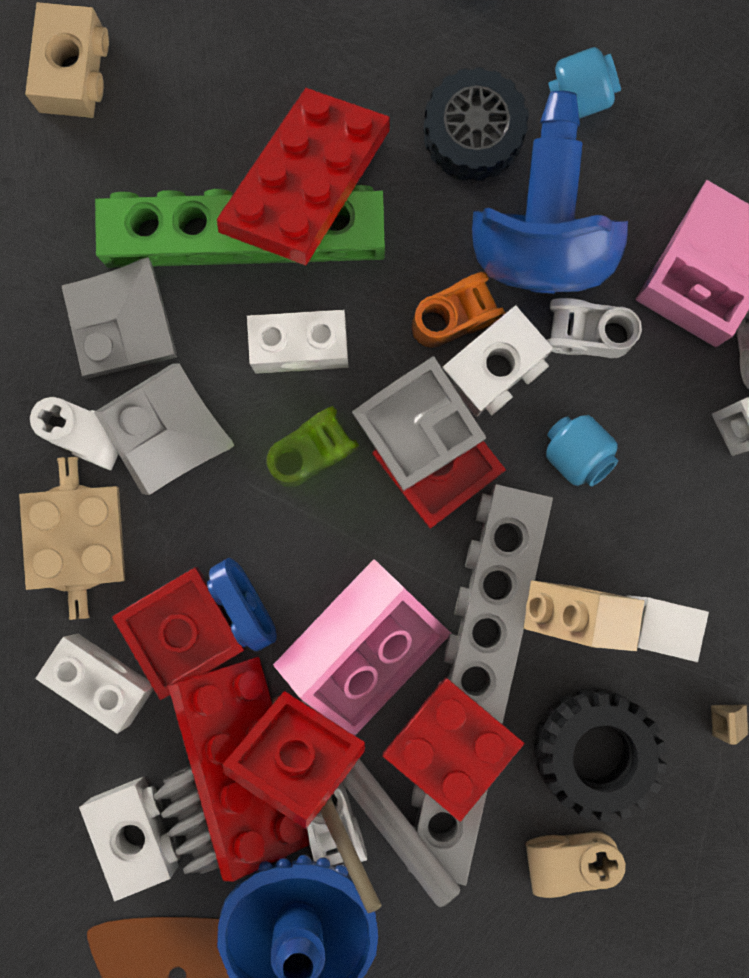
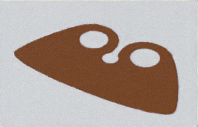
(155, 946)

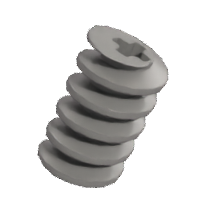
(187, 806)

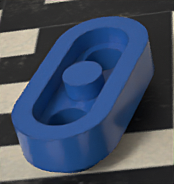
(249, 618)

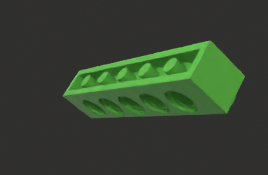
(124, 212)

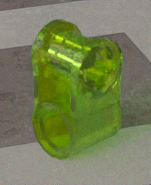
(313, 447)

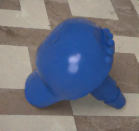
(549, 246)
(296, 923)

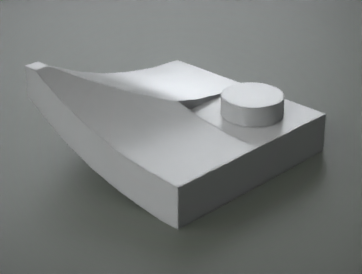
(119, 320)
(418, 424)
(162, 429)

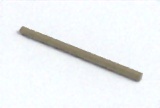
(349, 855)

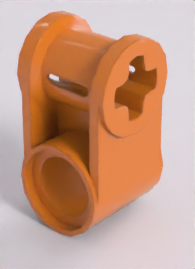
(465, 308)

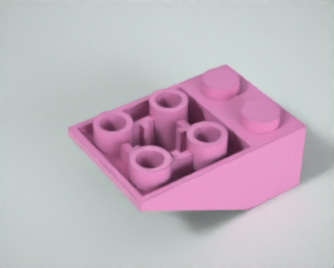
(704, 268)

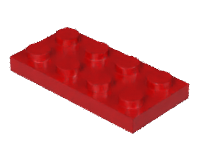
(304, 176)
(214, 718)

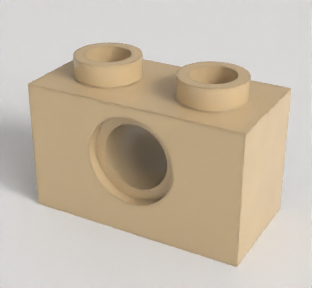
(57, 35)
(584, 615)

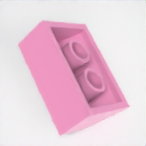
(361, 649)

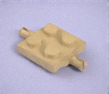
(72, 538)

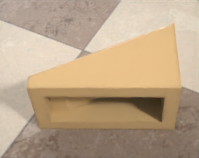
(729, 722)

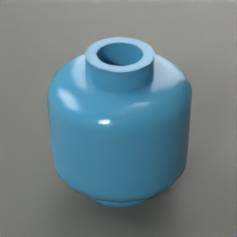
(590, 77)
(581, 450)

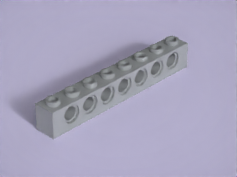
(529, 517)

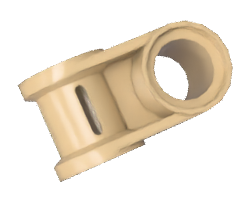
(566, 865)

